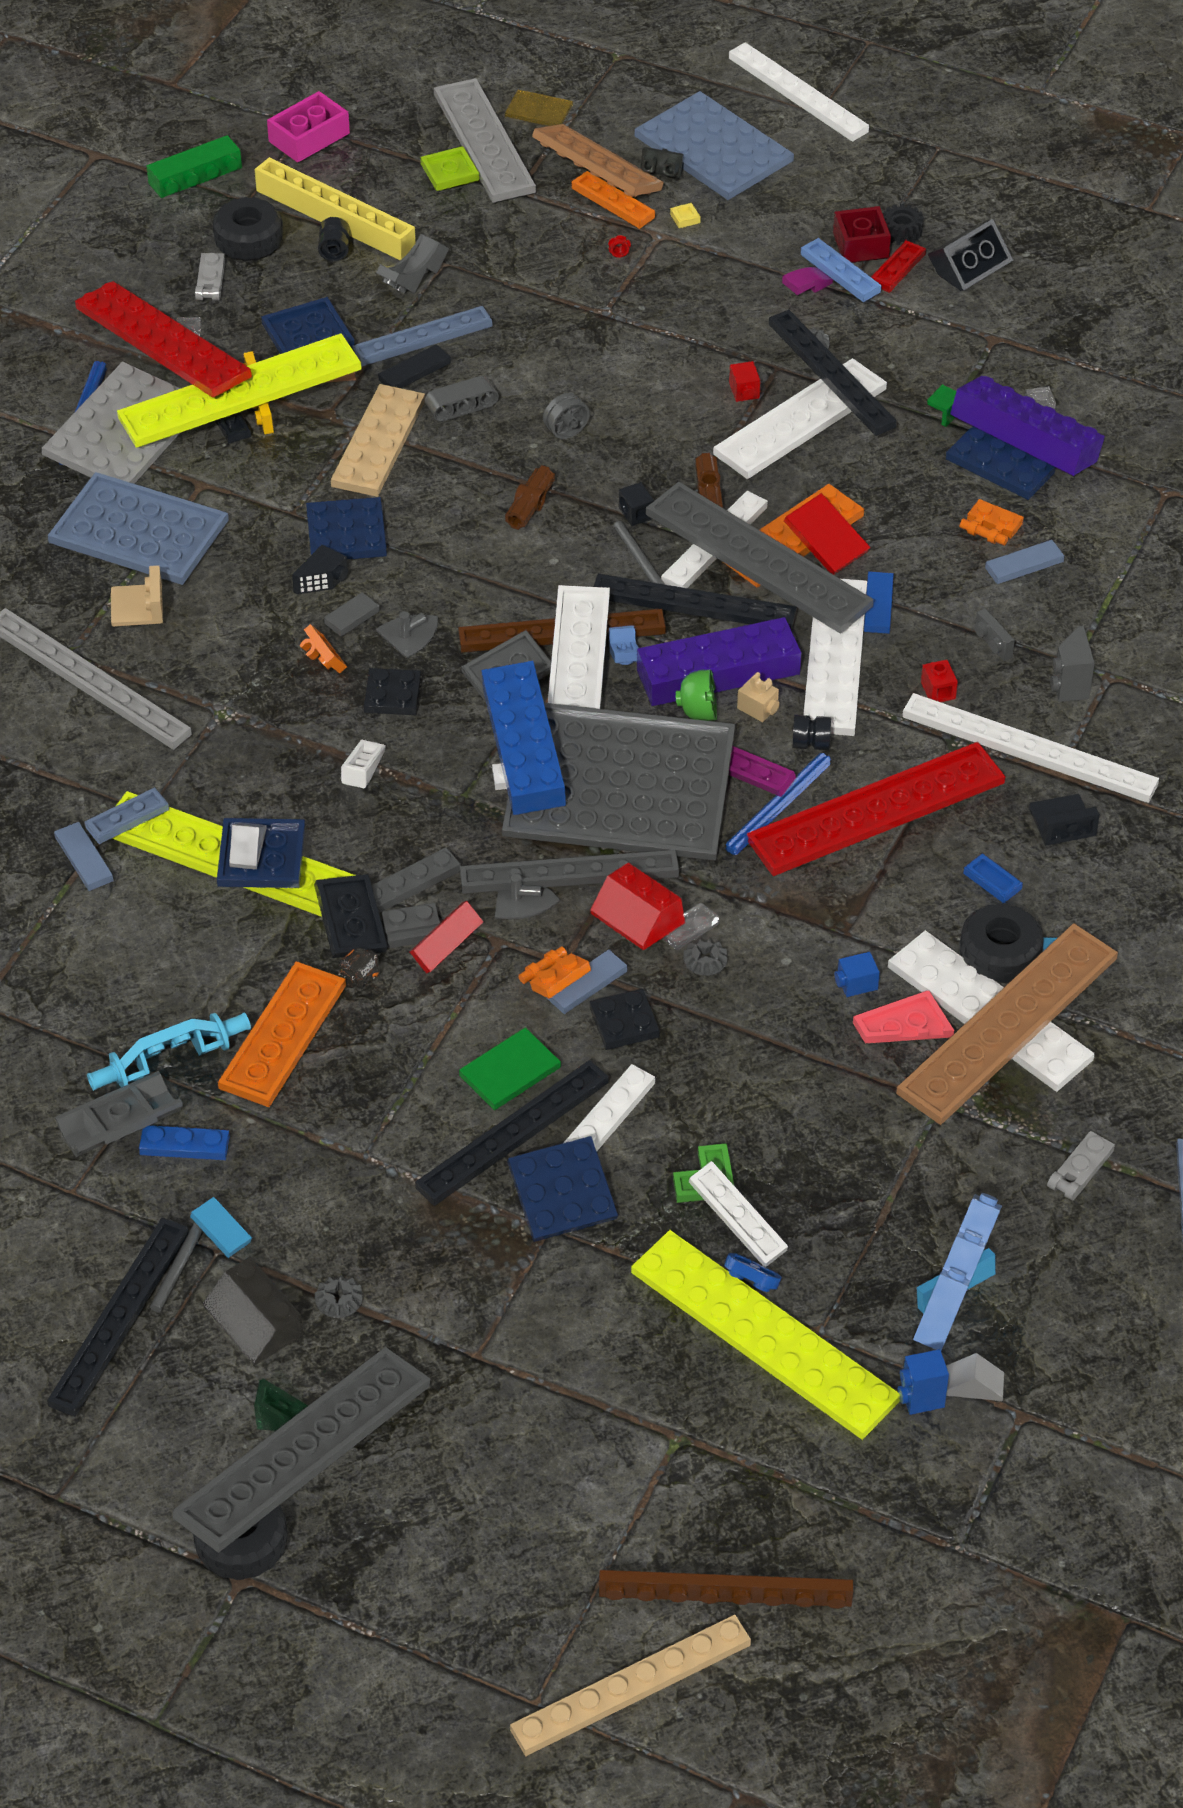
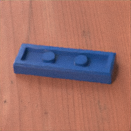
(880, 589)

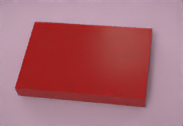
(826, 534)

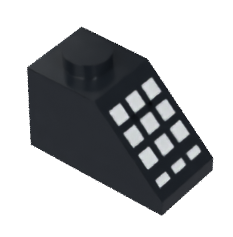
(320, 571)

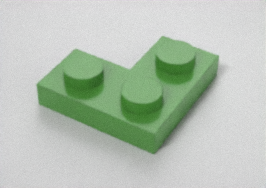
(718, 1155)

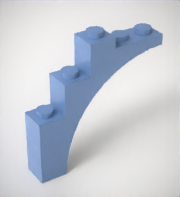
(958, 1271)

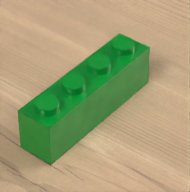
(194, 166)

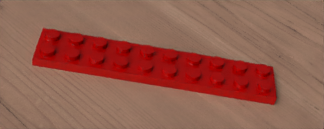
(163, 339)
(875, 808)

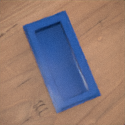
(993, 878)

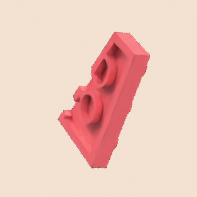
(904, 1020)

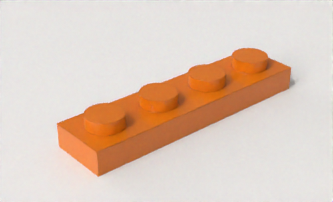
(613, 199)

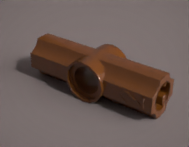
(708, 478)
(530, 497)

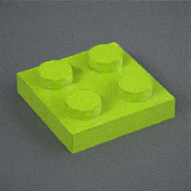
(449, 168)

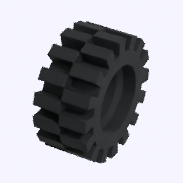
(909, 217)

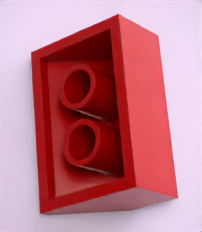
(638, 906)

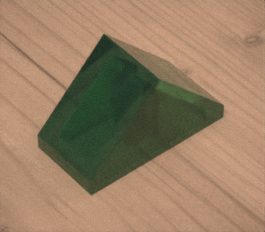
(274, 1406)

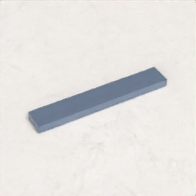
(422, 335)

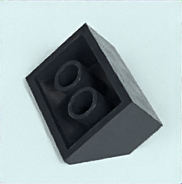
(971, 255)

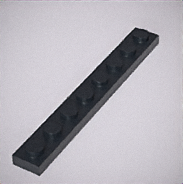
(832, 372)
(693, 601)
(511, 1132)
(117, 1317)

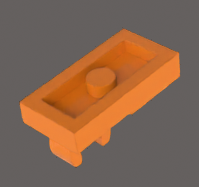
(320, 645)

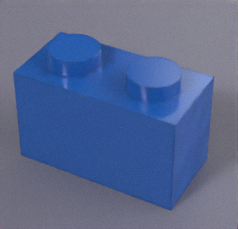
(924, 1382)

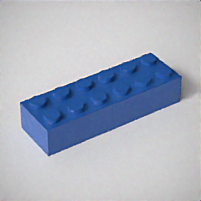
(523, 738)

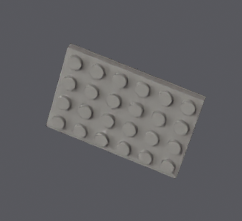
(94, 435)

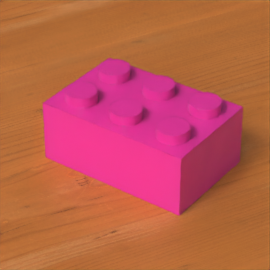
(308, 126)

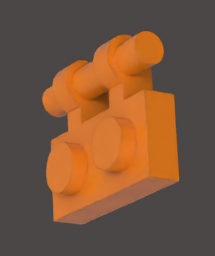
(991, 522)
(562, 972)

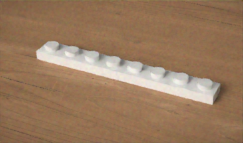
(799, 92)

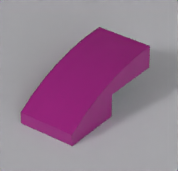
(805, 279)

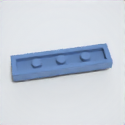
(840, 270)

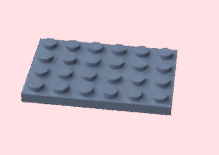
(715, 145)
(138, 527)

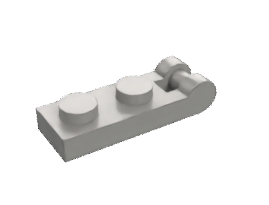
(210, 276)
(1081, 1165)

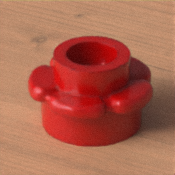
(619, 251)

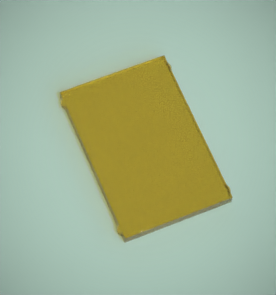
(538, 108)

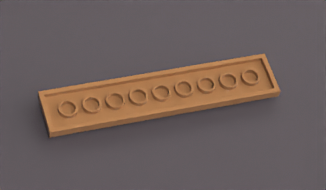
(1006, 1024)

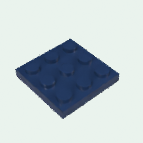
(304, 325)
(348, 527)
(279, 857)
(562, 1188)

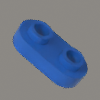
(741, 1267)

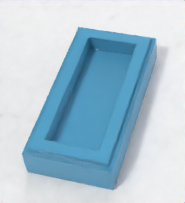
(220, 1227)

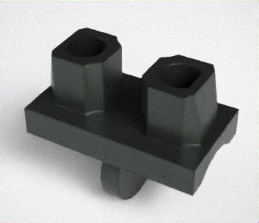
(661, 161)

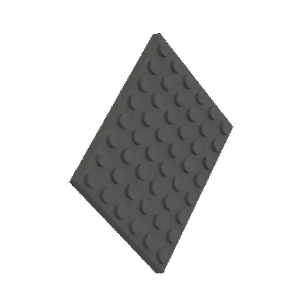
(634, 782)

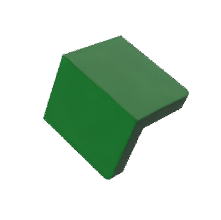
(943, 400)

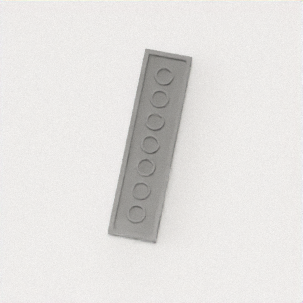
(484, 140)

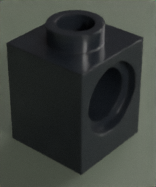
(633, 503)

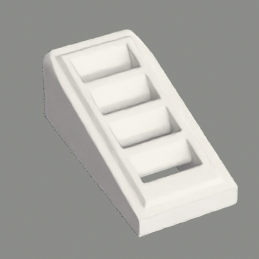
(361, 766)

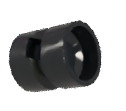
(333, 239)
(811, 732)

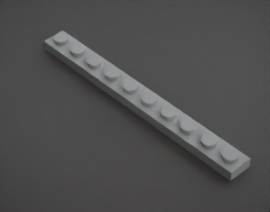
(92, 680)

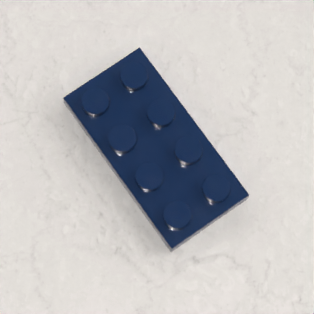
(1000, 463)

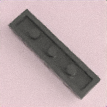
(415, 879)

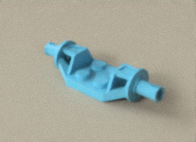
(173, 1036)

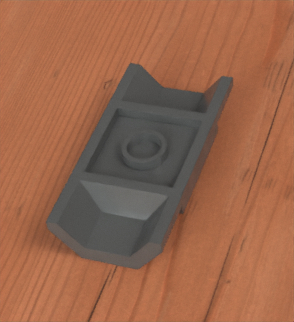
(117, 1114)

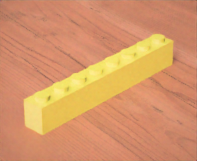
(323, 201)

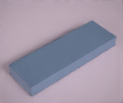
(1024, 561)
(126, 815)
(83, 856)
(603, 971)

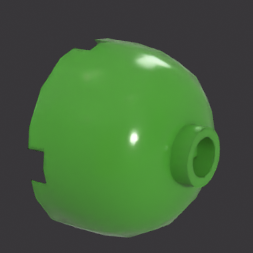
(698, 696)

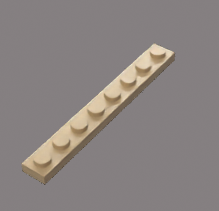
(629, 1685)

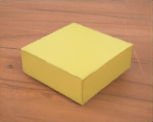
(685, 215)

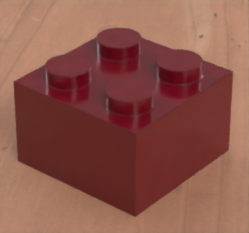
(861, 234)

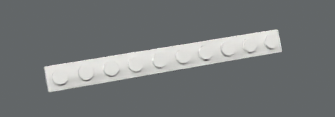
(1031, 748)

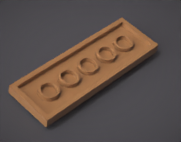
(598, 160)

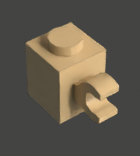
(758, 698)

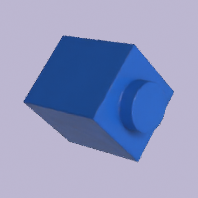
(857, 974)

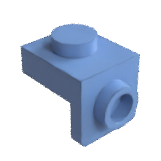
(623, 644)

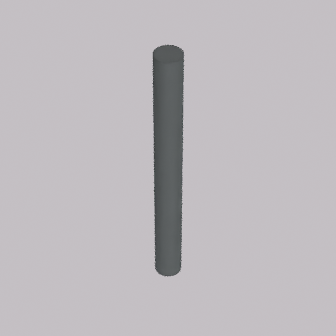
(637, 553)
(176, 1268)

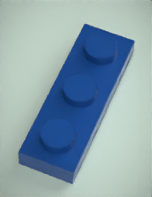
(184, 1142)

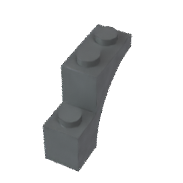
(409, 271)

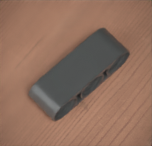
(461, 398)

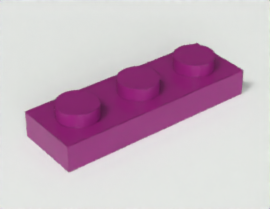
(760, 772)

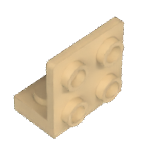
(138, 602)

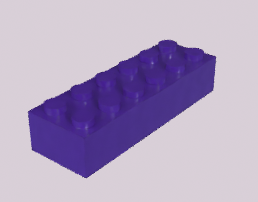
(1027, 425)
(730, 654)

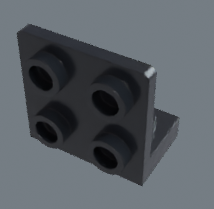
(1064, 819)

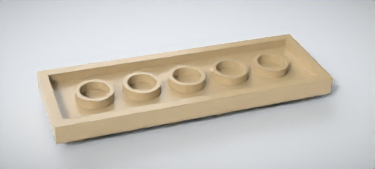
(378, 440)

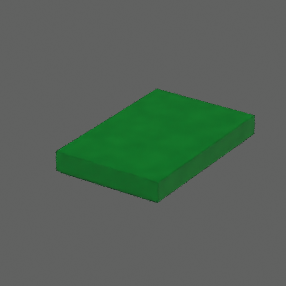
(509, 1068)

